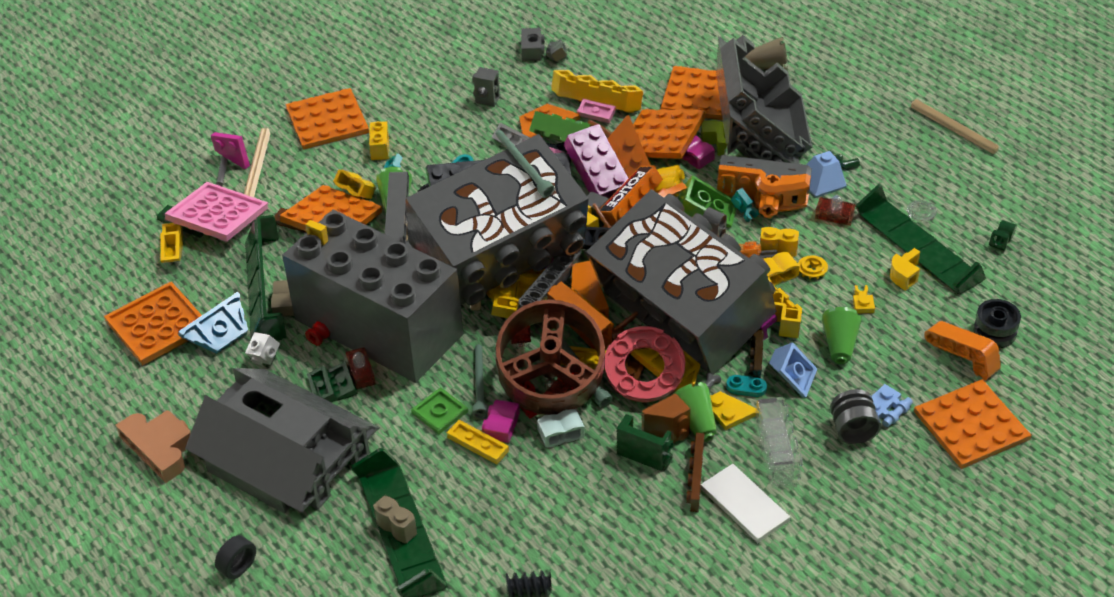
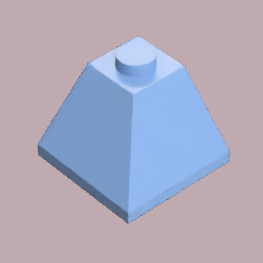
(825, 175)
(794, 367)

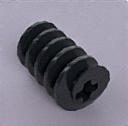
(529, 585)

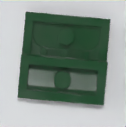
(332, 383)

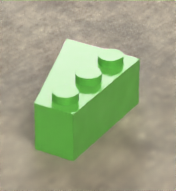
(554, 126)

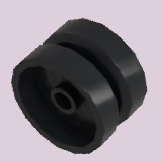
(998, 321)

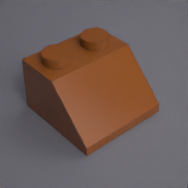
(669, 415)

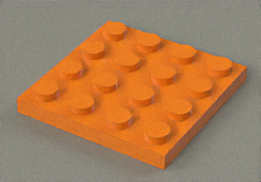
(693, 90)
(327, 118)
(667, 131)
(323, 201)
(153, 321)
(972, 423)

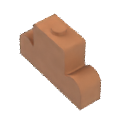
(157, 442)

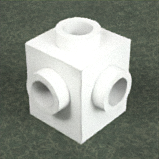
(262, 348)

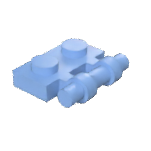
(885, 399)

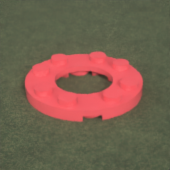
(639, 338)

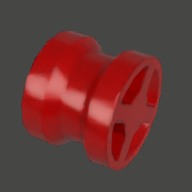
(317, 333)

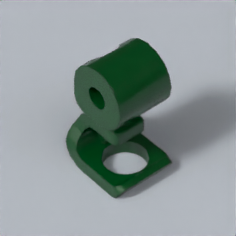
(1004, 234)

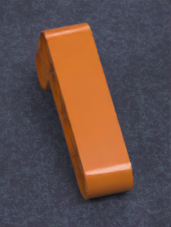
(966, 344)

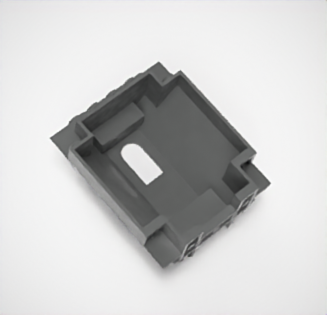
(759, 109)
(281, 457)

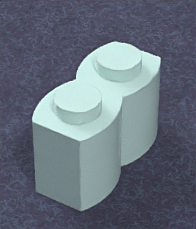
(560, 428)

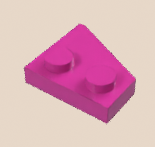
(231, 147)

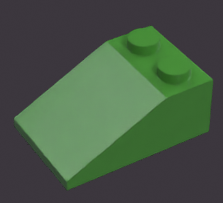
(700, 196)

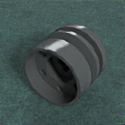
(855, 416)

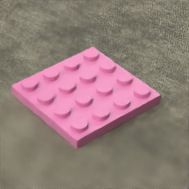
(216, 211)

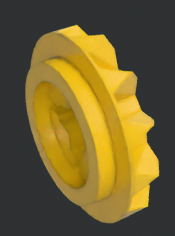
(815, 262)

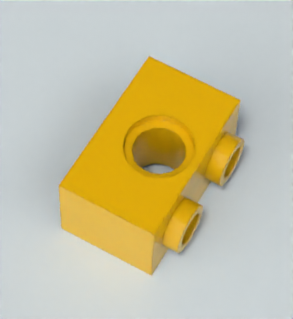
(379, 140)

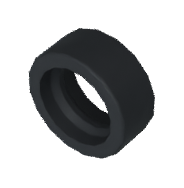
(235, 547)

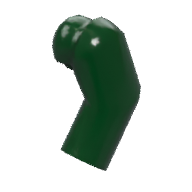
(847, 164)

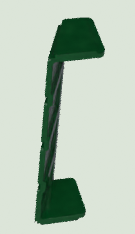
(262, 230)
(909, 235)
(413, 561)

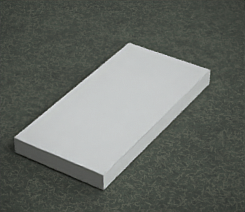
(745, 503)

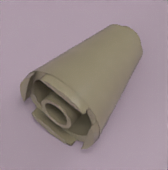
(769, 54)

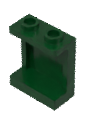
(643, 446)

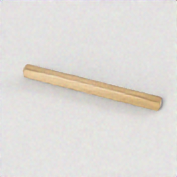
(954, 126)
(257, 162)

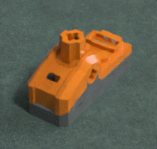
(770, 184)

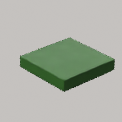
(439, 410)

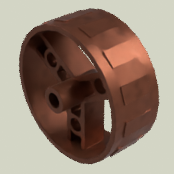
(553, 315)

